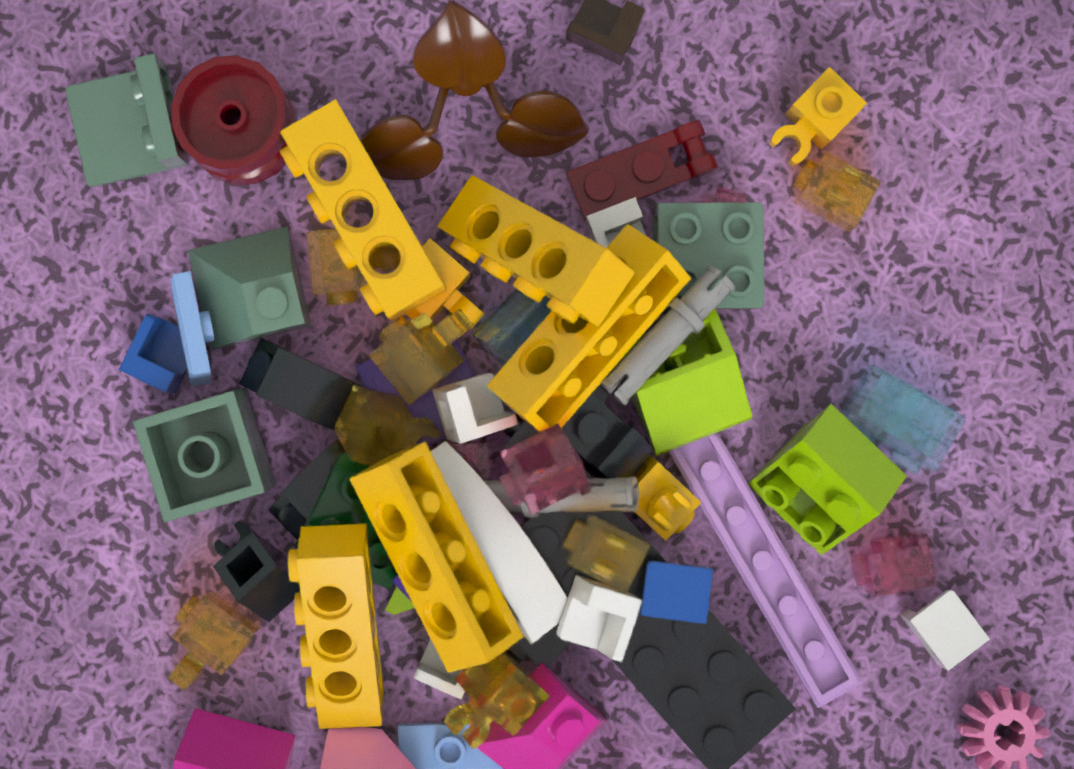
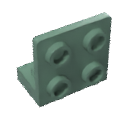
(126, 124)
(719, 236)

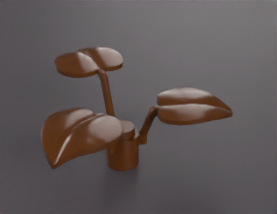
(464, 56)

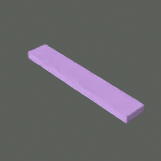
(766, 569)

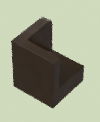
(606, 28)

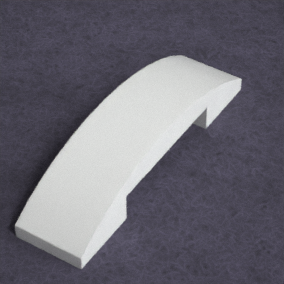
(510, 555)

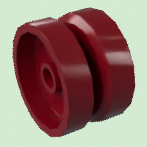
(217, 95)

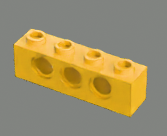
(330, 134)
(536, 251)
(567, 360)
(437, 558)
(339, 625)

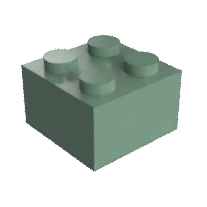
(204, 454)

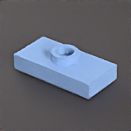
(194, 328)
(436, 747)

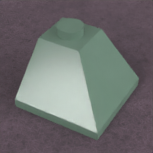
(250, 287)

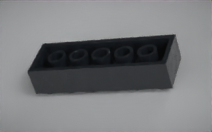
(683, 668)

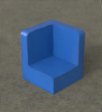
(156, 355)
(676, 591)

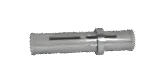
(667, 334)
(605, 495)

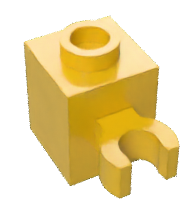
(819, 114)
(453, 277)
(663, 500)

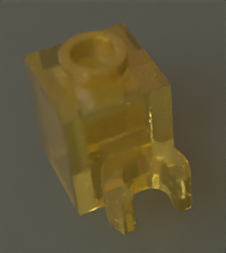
(835, 190)
(331, 276)
(419, 353)
(378, 426)
(605, 552)
(212, 634)
(498, 693)

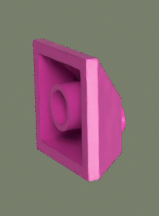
(551, 734)

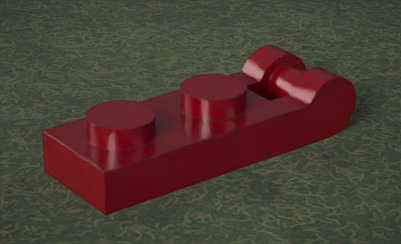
(641, 169)

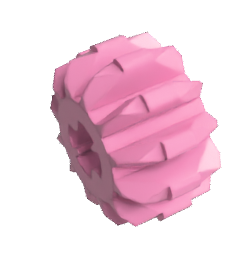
(1011, 712)

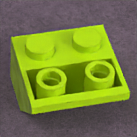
(693, 391)
(828, 480)

